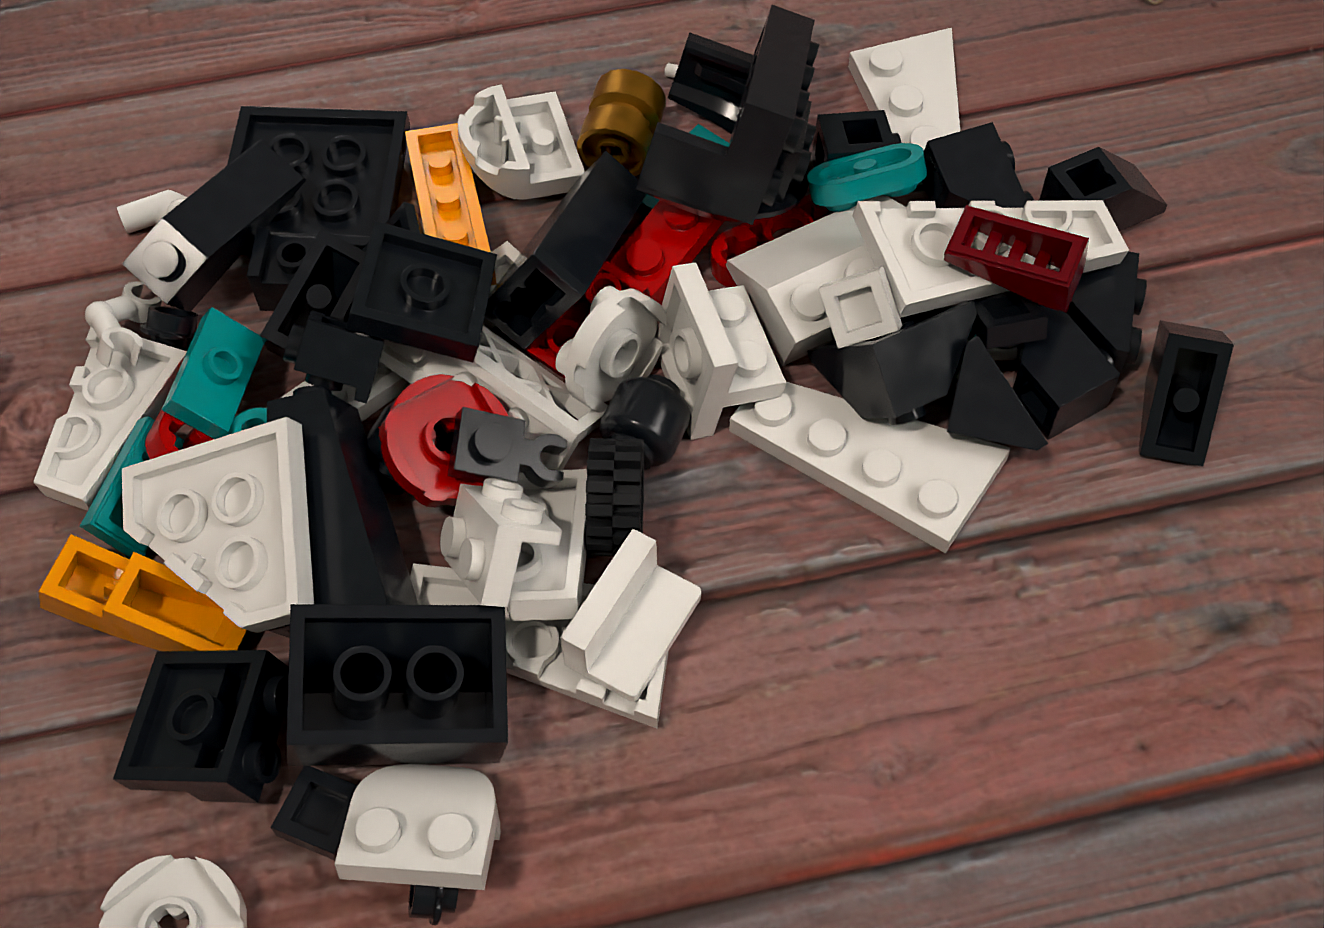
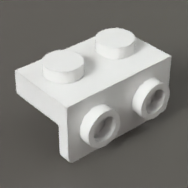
(487, 536)

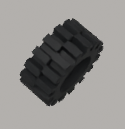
(613, 493)

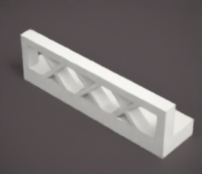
(531, 397)

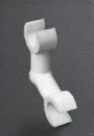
(104, 319)

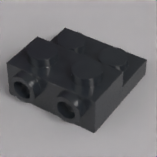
(208, 725)

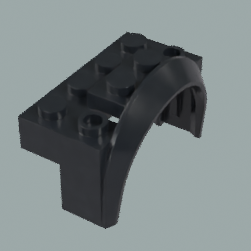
(762, 106)

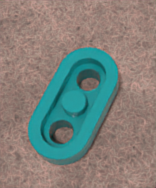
(868, 174)

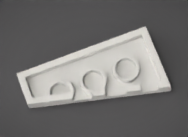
(914, 240)
(901, 472)
(536, 649)

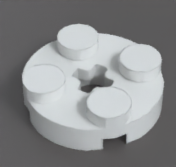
(611, 345)
(174, 888)

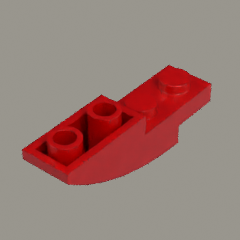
(643, 263)

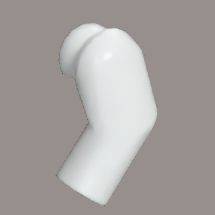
(148, 210)

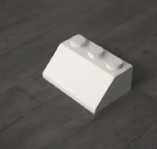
(788, 271)

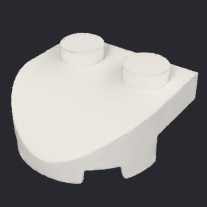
(519, 144)
(420, 827)

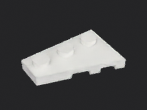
(912, 84)
(102, 418)
(552, 576)

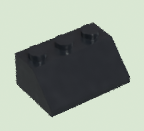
(396, 684)

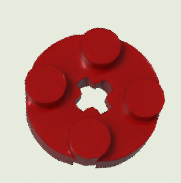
(410, 432)

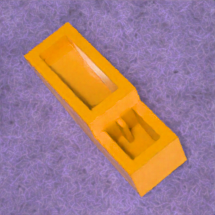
(134, 601)

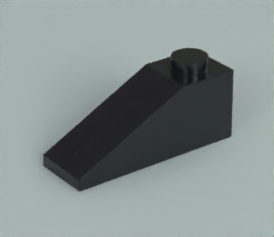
(213, 227)

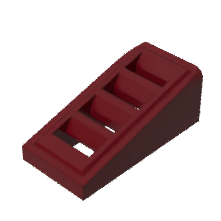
(1028, 280)

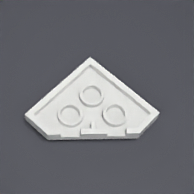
(230, 520)

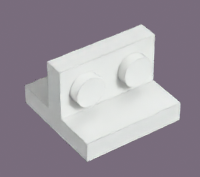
(714, 349)

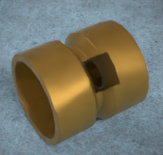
(622, 118)

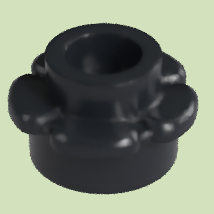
(170, 326)
(431, 901)

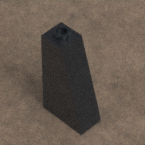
(565, 252)
(350, 524)

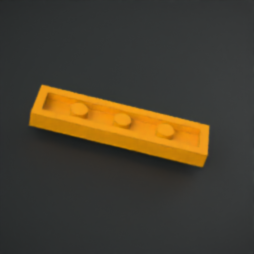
(446, 187)

